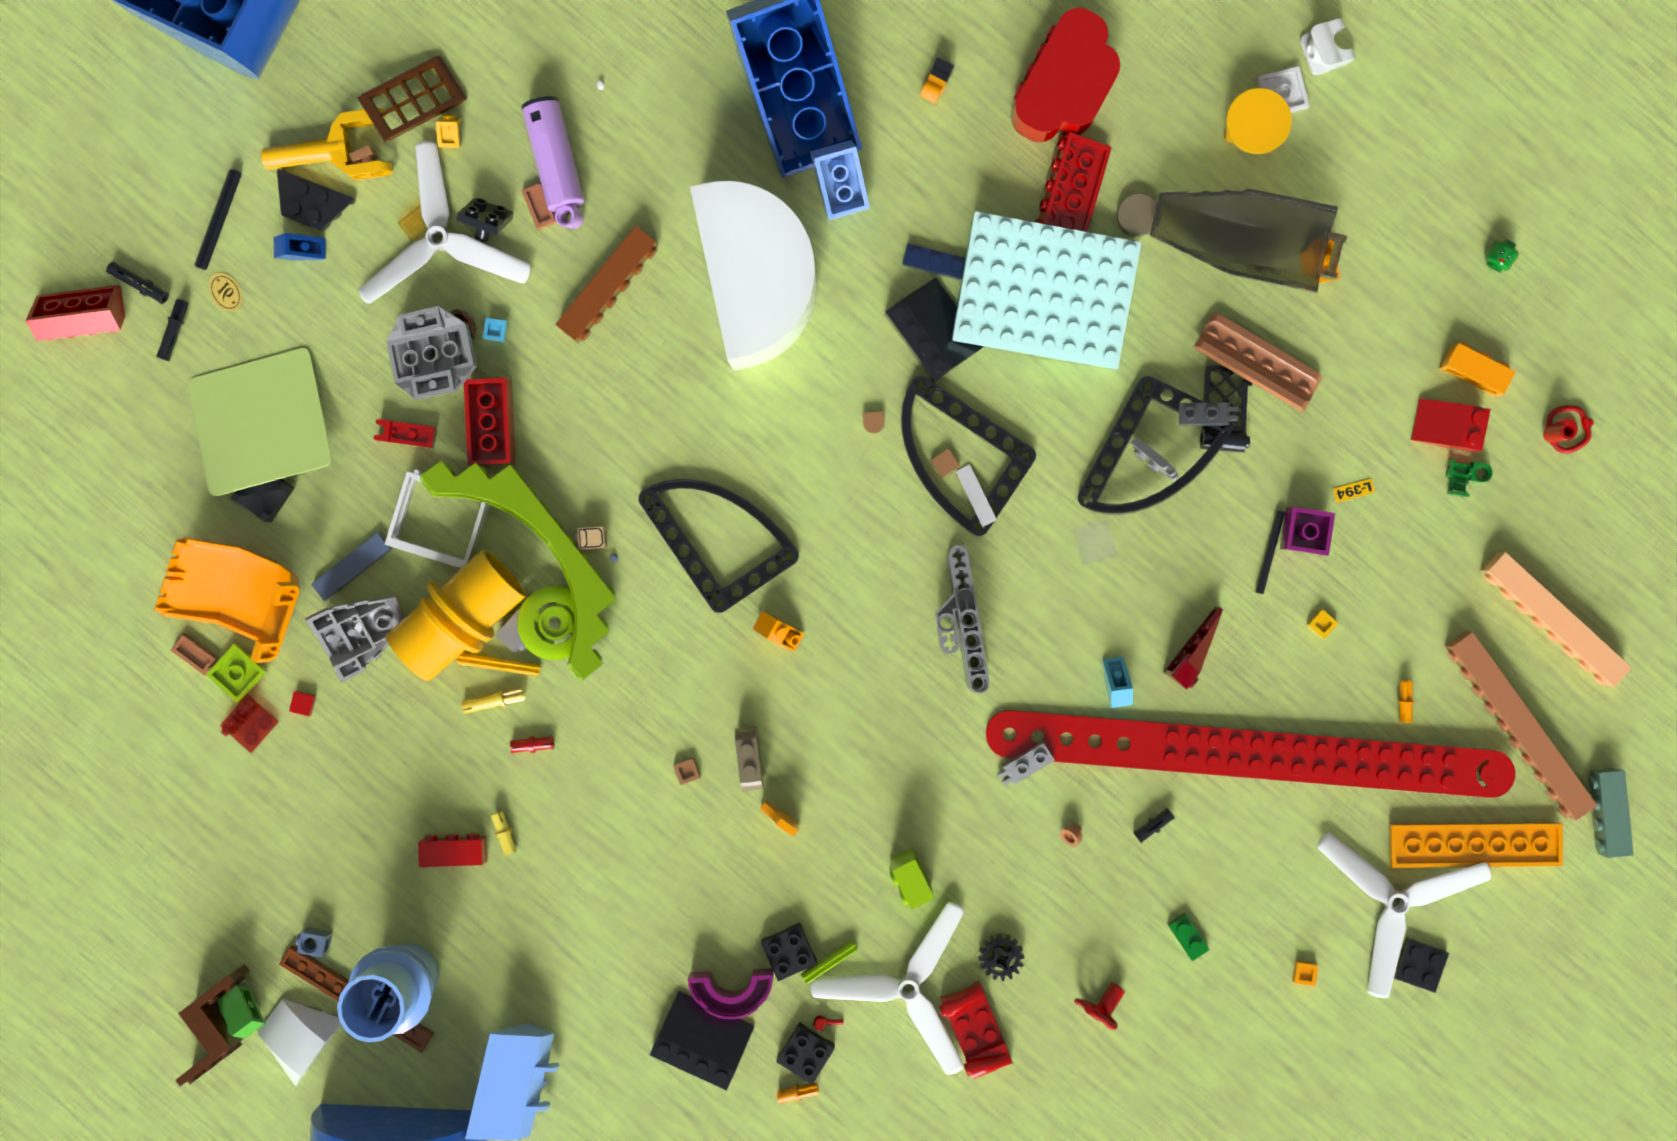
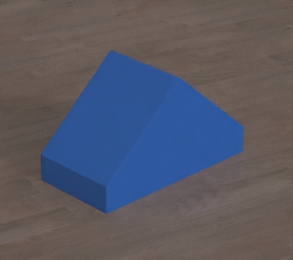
(793, 78)

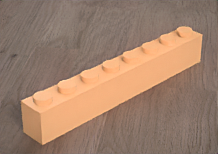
(1555, 619)

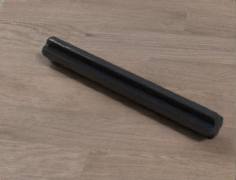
(217, 219)

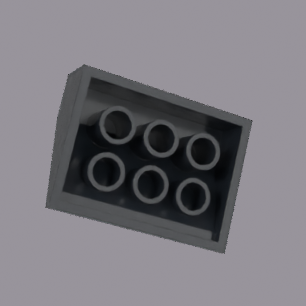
(926, 327)
(701, 1042)

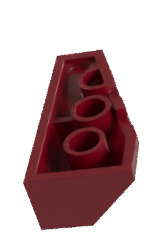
(1191, 657)

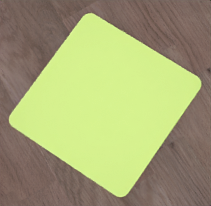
(259, 422)

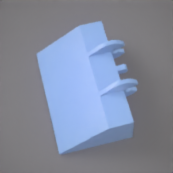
(511, 1083)

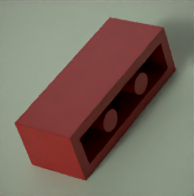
(452, 850)

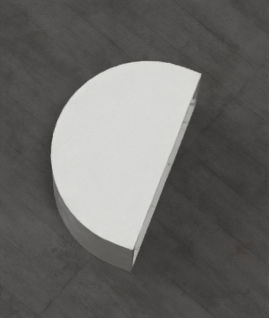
(756, 268)

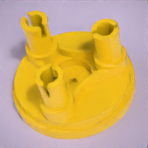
(1258, 121)

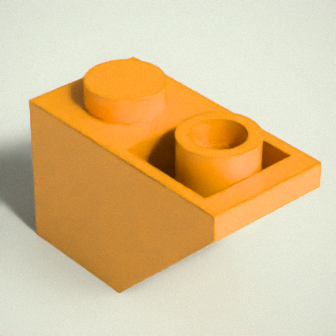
(778, 631)

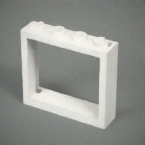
(399, 517)

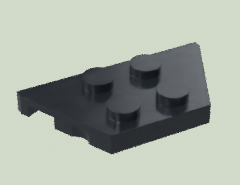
(309, 201)

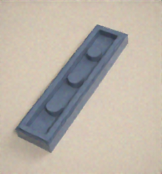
(351, 566)

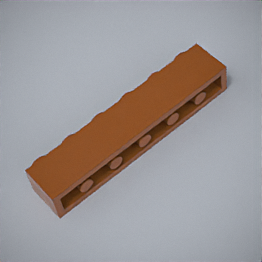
(607, 284)

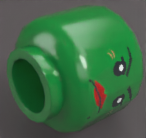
(1501, 255)

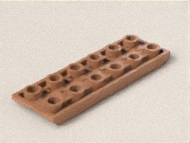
(1258, 361)

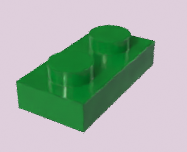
(1188, 937)

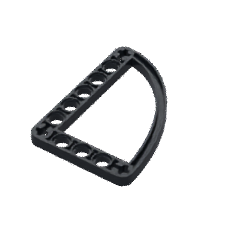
(979, 430)
(1126, 435)
(693, 556)

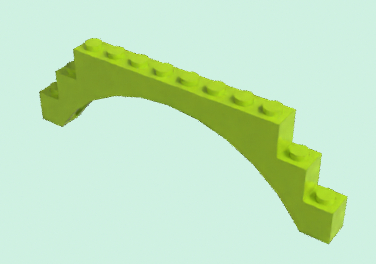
(513, 496)

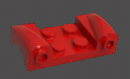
(976, 1030)

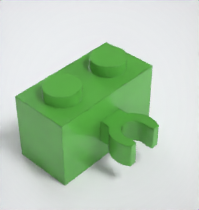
(240, 1012)

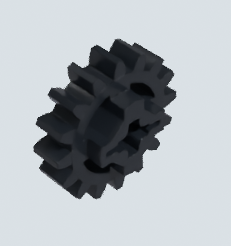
(1008, 953)

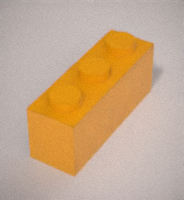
(1478, 369)

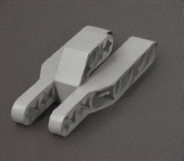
(959, 604)

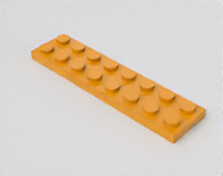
(1476, 843)

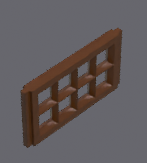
(446, 79)

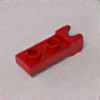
(406, 433)

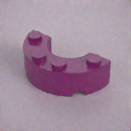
(727, 1003)

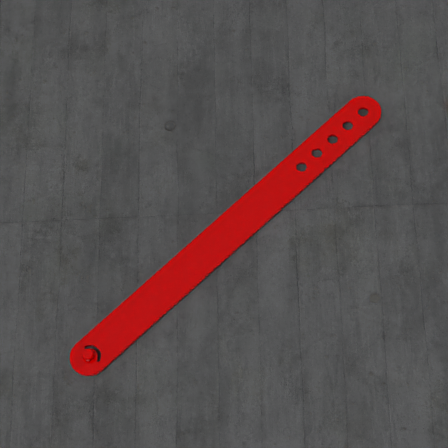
(1259, 754)

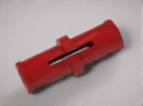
(532, 744)

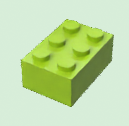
(911, 879)

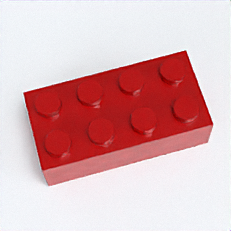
(489, 422)

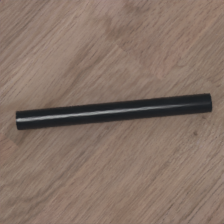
(1270, 552)

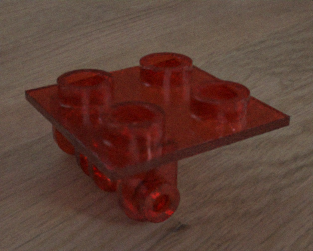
(248, 723)

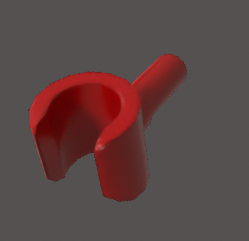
(821, 1021)

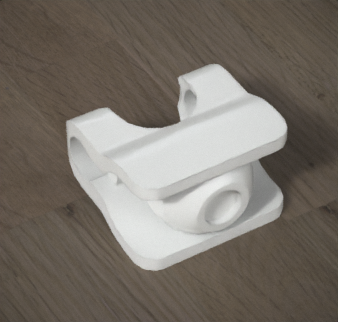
(1321, 49)

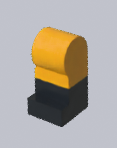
(937, 80)

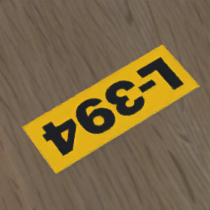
(1353, 490)

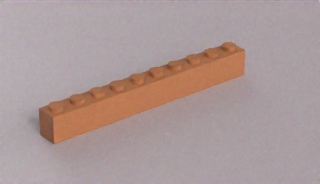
(1520, 726)

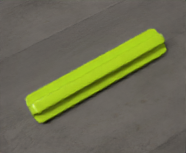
(829, 961)

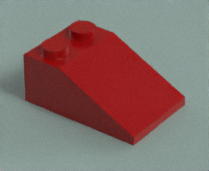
(1450, 425)

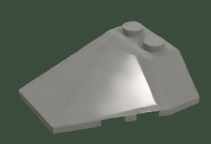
(355, 632)

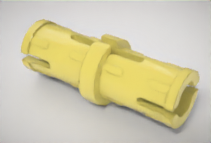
(503, 832)

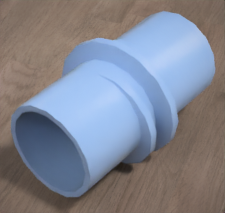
(368, 1008)

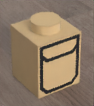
(591, 538)

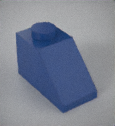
(299, 247)

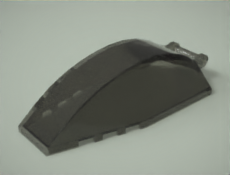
(1252, 234)

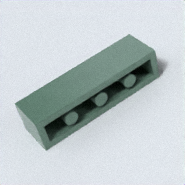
(1611, 812)

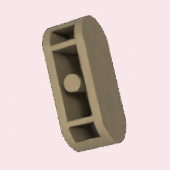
(749, 758)

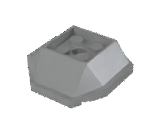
(411, 348)

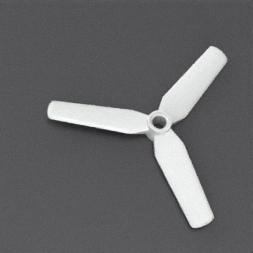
(436, 216)
(1391, 923)
(886, 987)

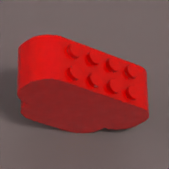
(1067, 80)

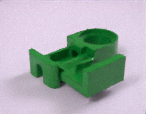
(1462, 478)

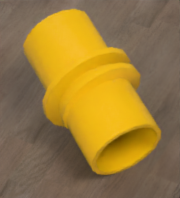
(456, 616)

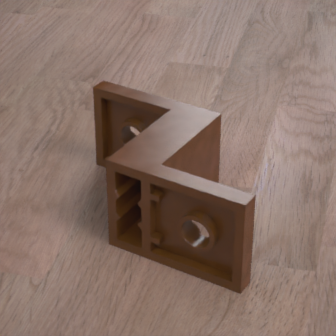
(210, 1026)

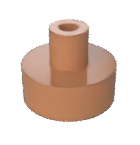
(1071, 835)

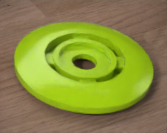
(534, 627)

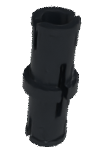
(1154, 825)

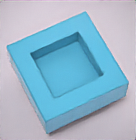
(495, 330)

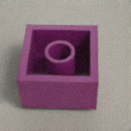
(1307, 531)

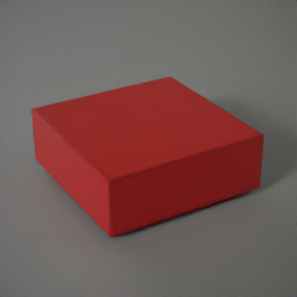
(302, 703)

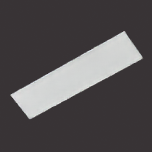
(976, 495)

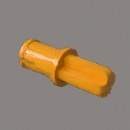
(1406, 701)
(797, 1092)

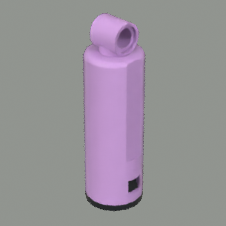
(554, 159)

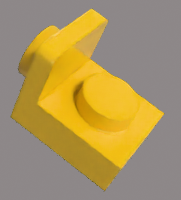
(448, 131)

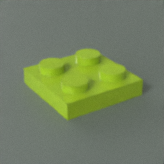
(236, 673)

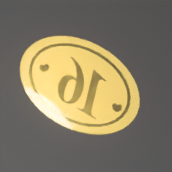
(225, 292)

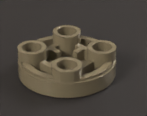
(1136, 214)

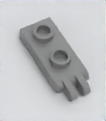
(1155, 461)
(1026, 764)

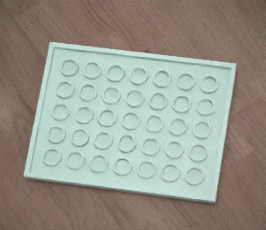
(1046, 290)

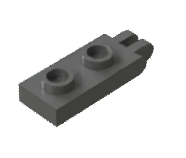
(1206, 414)

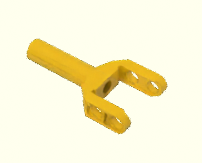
(333, 148)

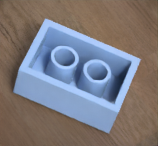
(840, 179)

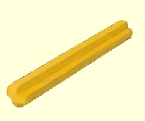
(499, 664)

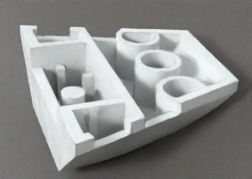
(297, 1036)

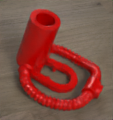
(1567, 429)
(1105, 1007)

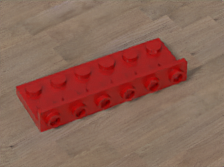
(1074, 182)

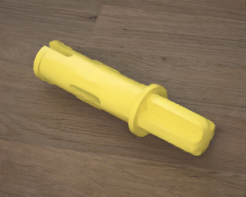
(494, 700)

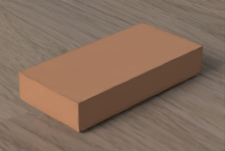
(537, 206)
(194, 654)

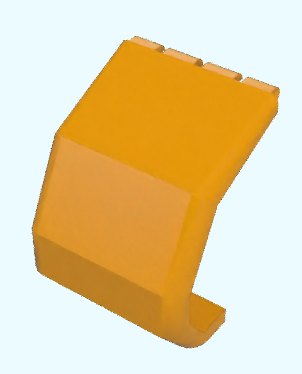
(232, 590)

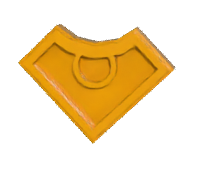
(781, 819)

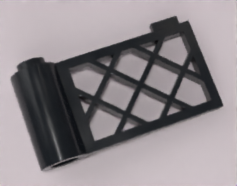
(1238, 439)

